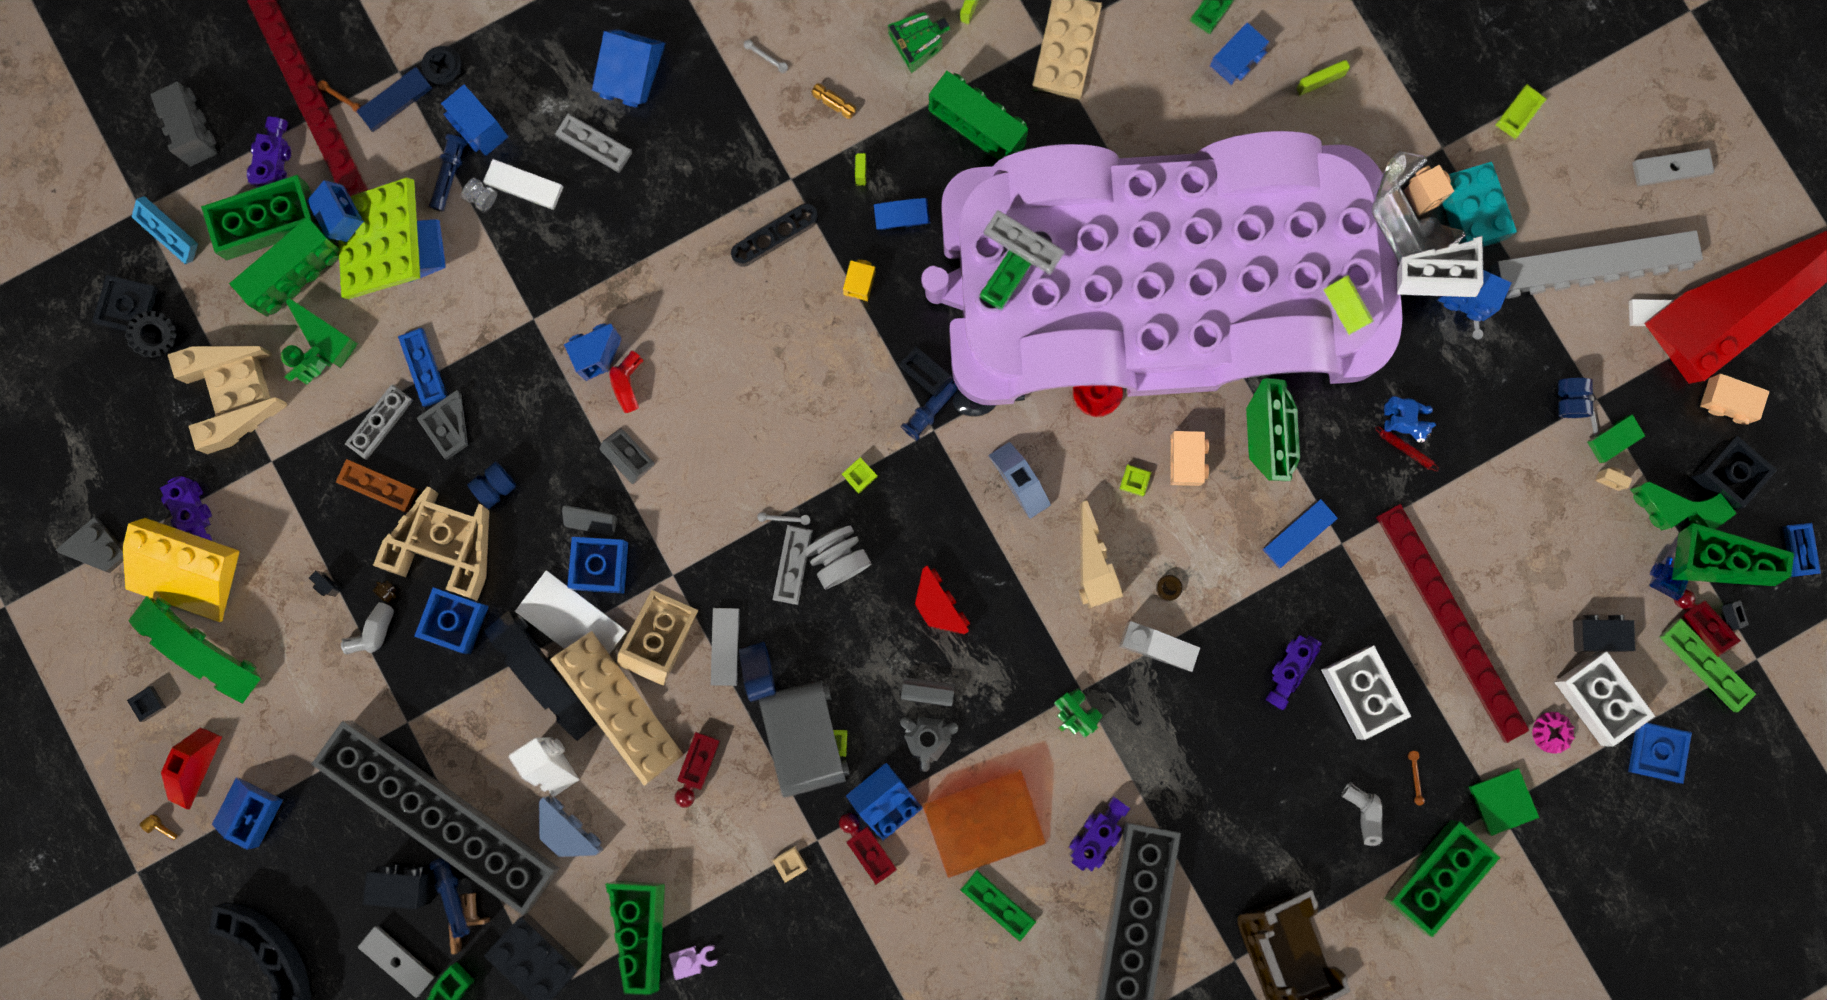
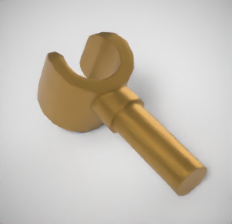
(152, 822)

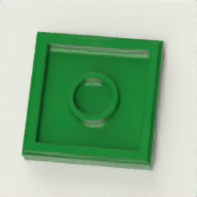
(1503, 802)

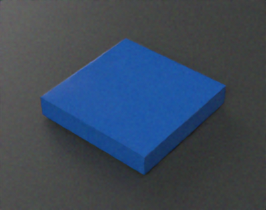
(1660, 752)

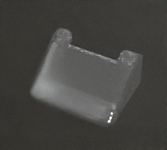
(1396, 217)

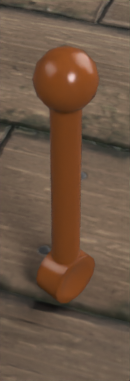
(323, 86)
(1414, 756)

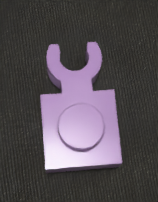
(689, 962)

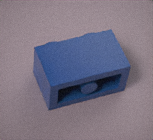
(1239, 54)
(335, 211)

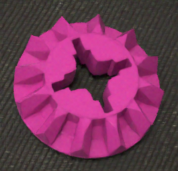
(1541, 732)

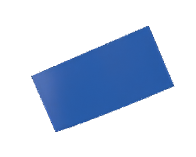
(901, 213)

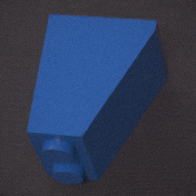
(626, 66)

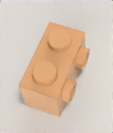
(1428, 189)
(1734, 399)
(1188, 458)

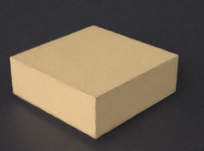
(790, 864)

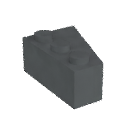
(184, 124)

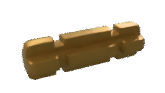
(833, 100)

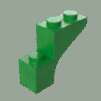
(1670, 509)

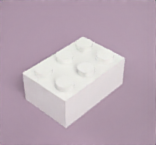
(1365, 693)
(1604, 699)

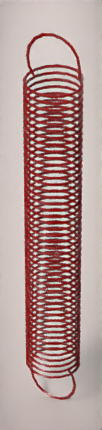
(1406, 446)

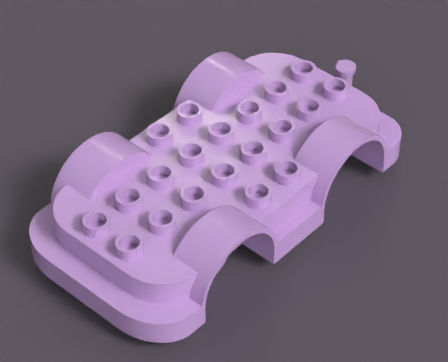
(1169, 268)

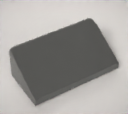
(626, 455)
(589, 520)

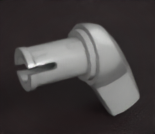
(373, 631)
(1371, 813)

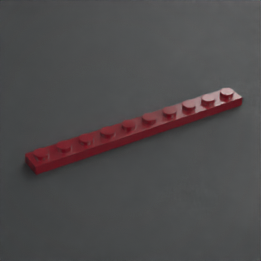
(308, 95)
(1452, 624)

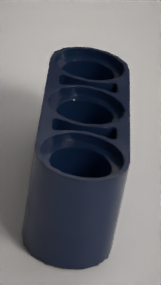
(757, 671)

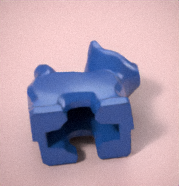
(1406, 418)

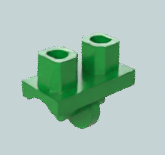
(304, 365)
(1074, 717)

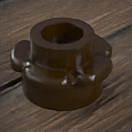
(385, 591)

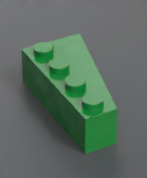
(1727, 558)
(638, 925)

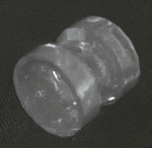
(476, 193)

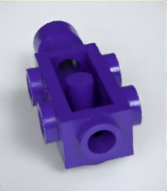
(272, 159)
(189, 502)
(1293, 664)
(1093, 840)

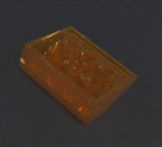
(984, 823)

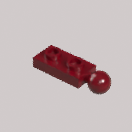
(1707, 624)
(695, 768)
(867, 849)

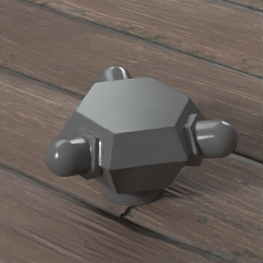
(927, 738)

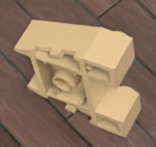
(234, 388)
(442, 537)

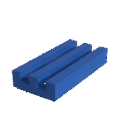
(1795, 544)

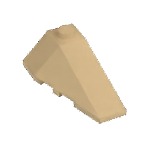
(1097, 578)

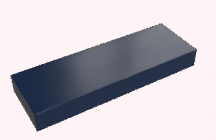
(394, 99)

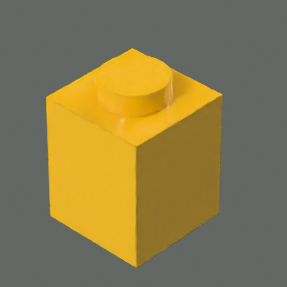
(859, 279)

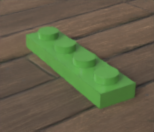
(1707, 665)

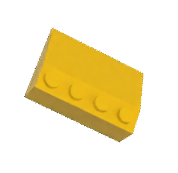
(178, 568)

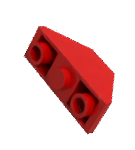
(937, 605)
(188, 766)

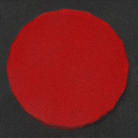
(1097, 399)

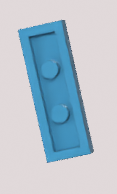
(164, 230)

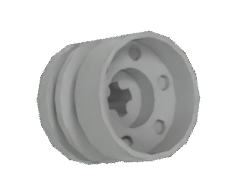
(837, 557)

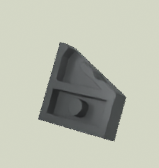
(446, 425)
(94, 546)

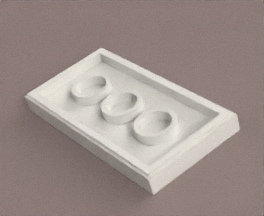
(567, 615)

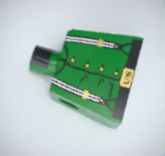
(917, 38)

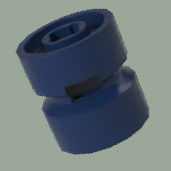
(1575, 398)
(491, 485)

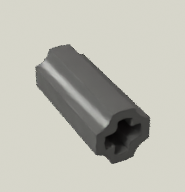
(927, 691)

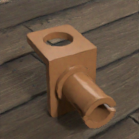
(468, 904)

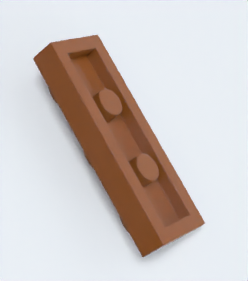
(376, 486)

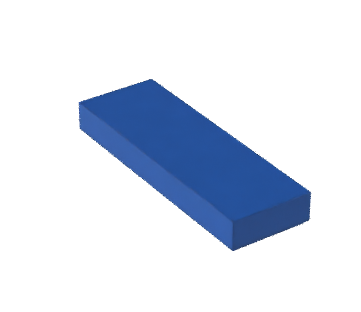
(422, 367)
(1300, 533)

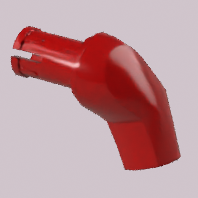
(621, 383)

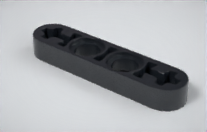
(771, 231)

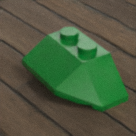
(1273, 430)

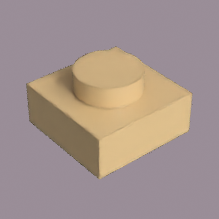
(1613, 478)

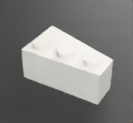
(1443, 272)
(545, 763)

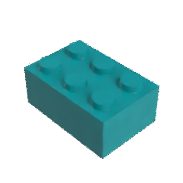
(1479, 205)

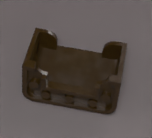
(1288, 951)

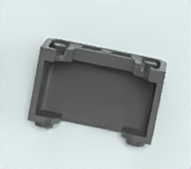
(803, 739)

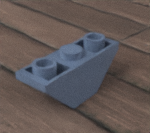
(1020, 479)
(564, 832)

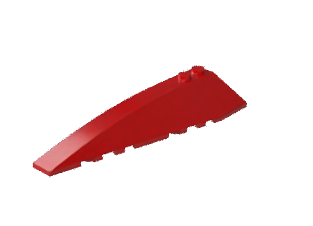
(1729, 313)

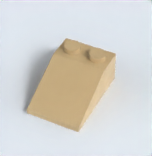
(656, 637)

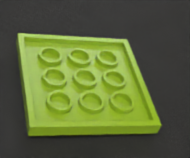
(385, 244)

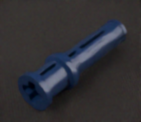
(450, 161)
(925, 415)
(447, 886)

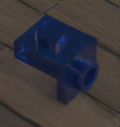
(1663, 580)

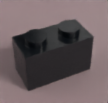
(1604, 635)

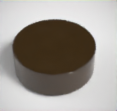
(1169, 588)

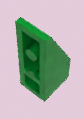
(333, 344)

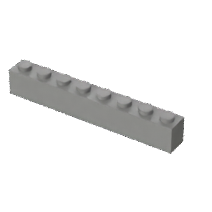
(1600, 263)

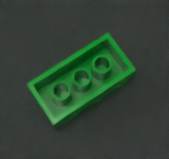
(977, 117)
(257, 217)
(286, 268)
(1442, 878)

